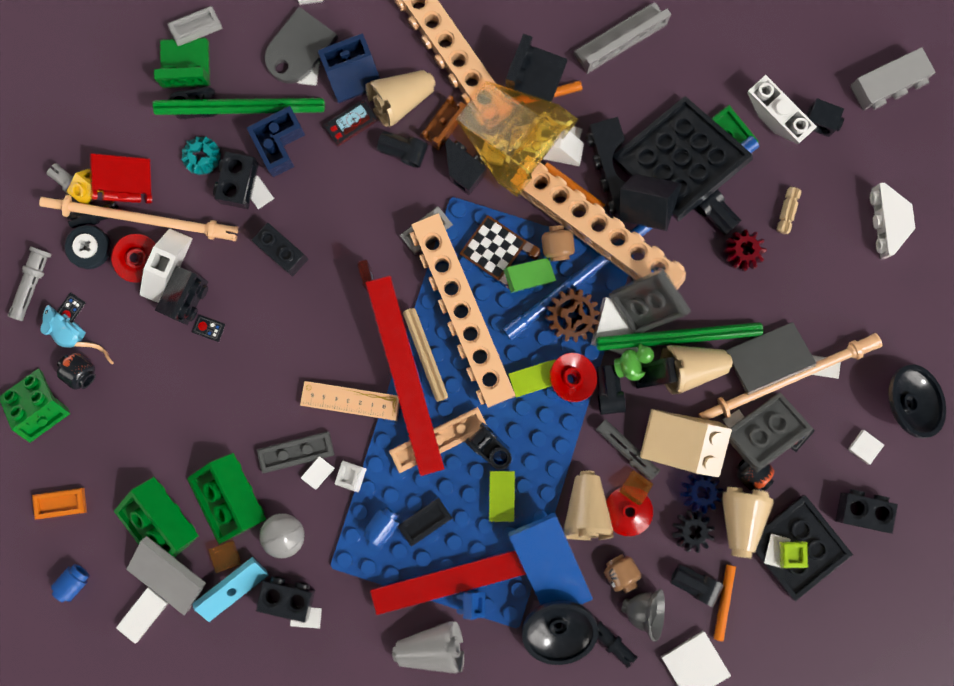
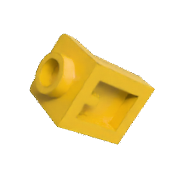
(81, 187)

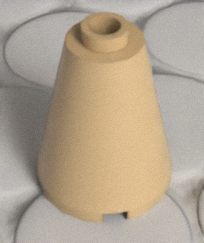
(399, 94)
(696, 366)
(588, 510)

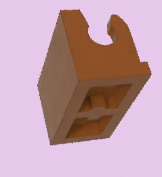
(442, 123)

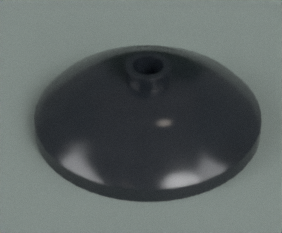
(917, 401)
(563, 641)

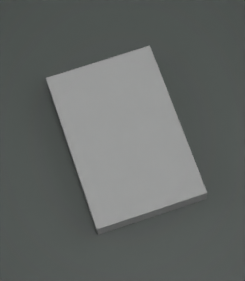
(165, 575)

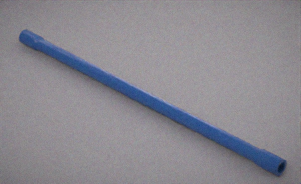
(523, 321)

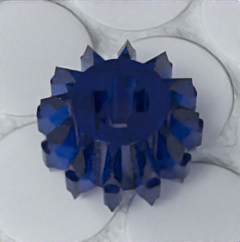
(702, 502)

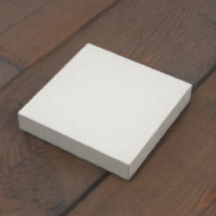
(611, 323)
(695, 663)

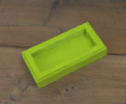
(531, 378)
(502, 496)

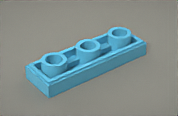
(230, 589)

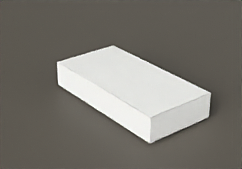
(142, 615)

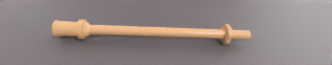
(211, 229)
(855, 349)

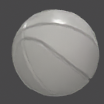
(281, 535)

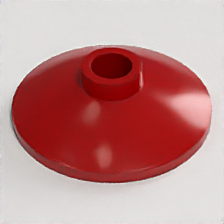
(121, 252)
(583, 376)
(625, 525)

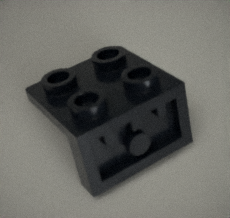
(535, 70)

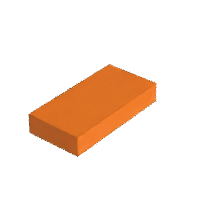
(59, 503)

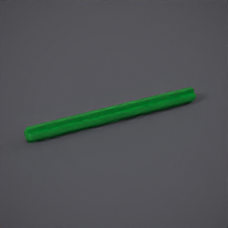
(237, 106)
(679, 336)

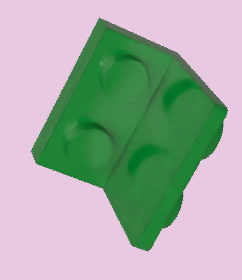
(183, 64)
(32, 407)

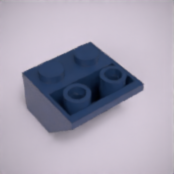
(349, 67)

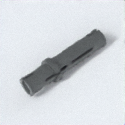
(648, 471)

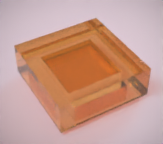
(636, 487)
(224, 556)

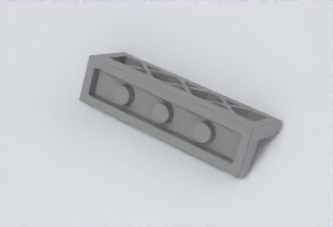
(622, 37)

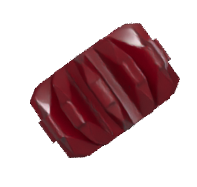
(753, 250)

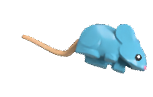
(66, 333)

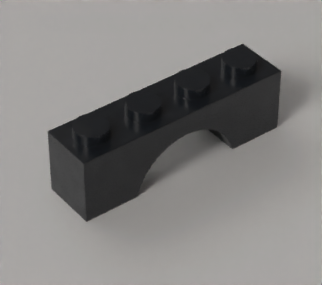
(606, 139)

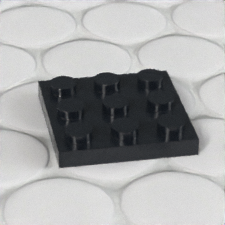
(824, 547)

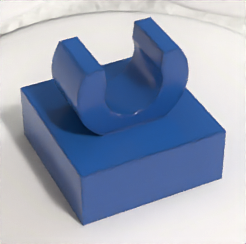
(472, 605)

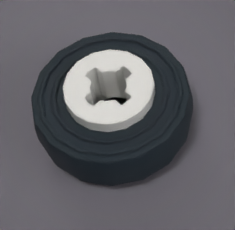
(95, 252)

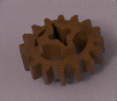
(575, 305)

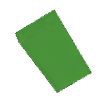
(529, 275)

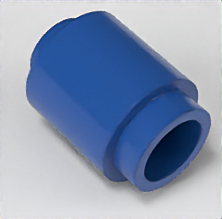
(381, 527)
(69, 583)

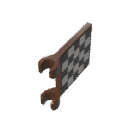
(496, 248)

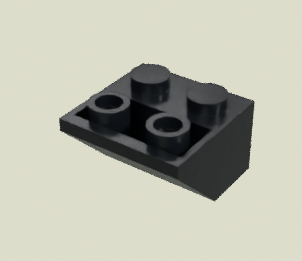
(182, 295)

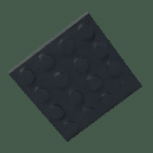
(687, 150)

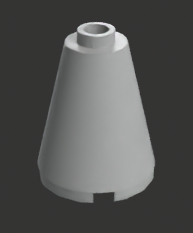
(432, 649)

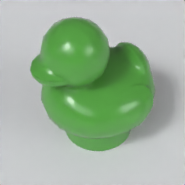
(630, 362)

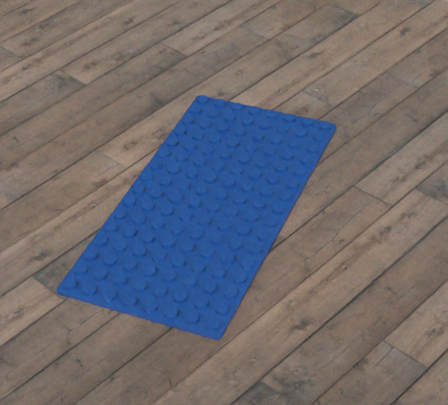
(535, 427)

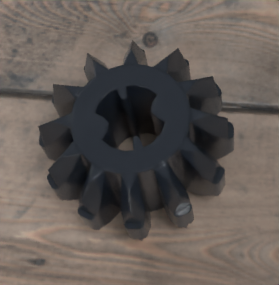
(684, 531)

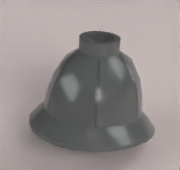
(646, 612)

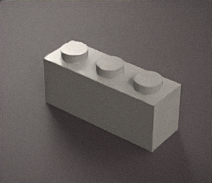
(893, 79)

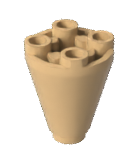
(745, 519)

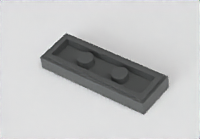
(295, 452)

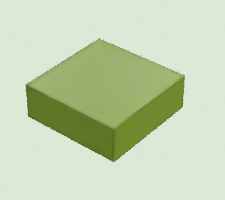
(793, 555)

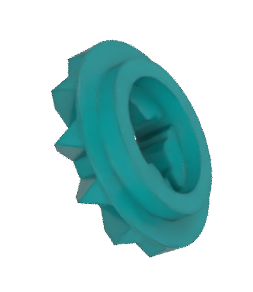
(205, 164)

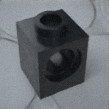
(826, 117)

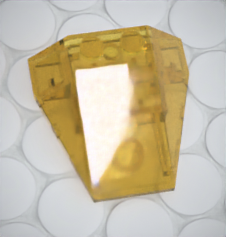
(513, 132)

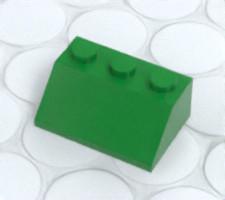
(226, 498)
(153, 514)

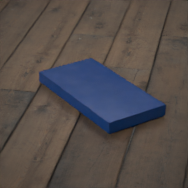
(549, 562)

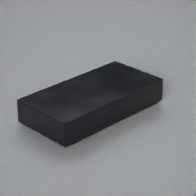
(657, 373)
(425, 522)

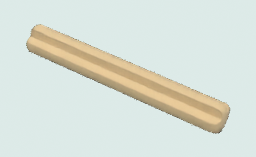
(425, 354)

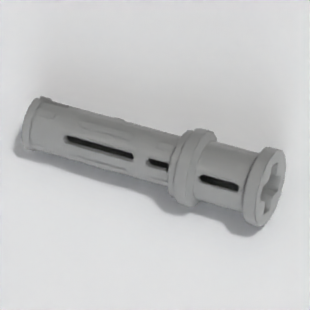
(32, 272)

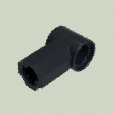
(409, 151)
(718, 212)
(611, 398)
(702, 587)

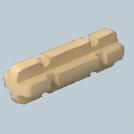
(788, 210)

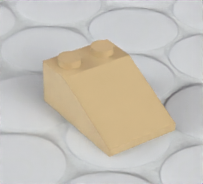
(686, 442)

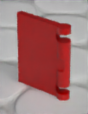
(120, 178)

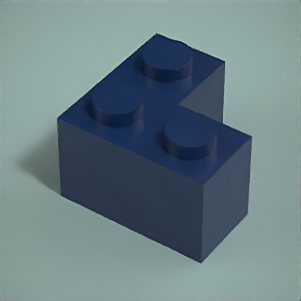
(272, 135)

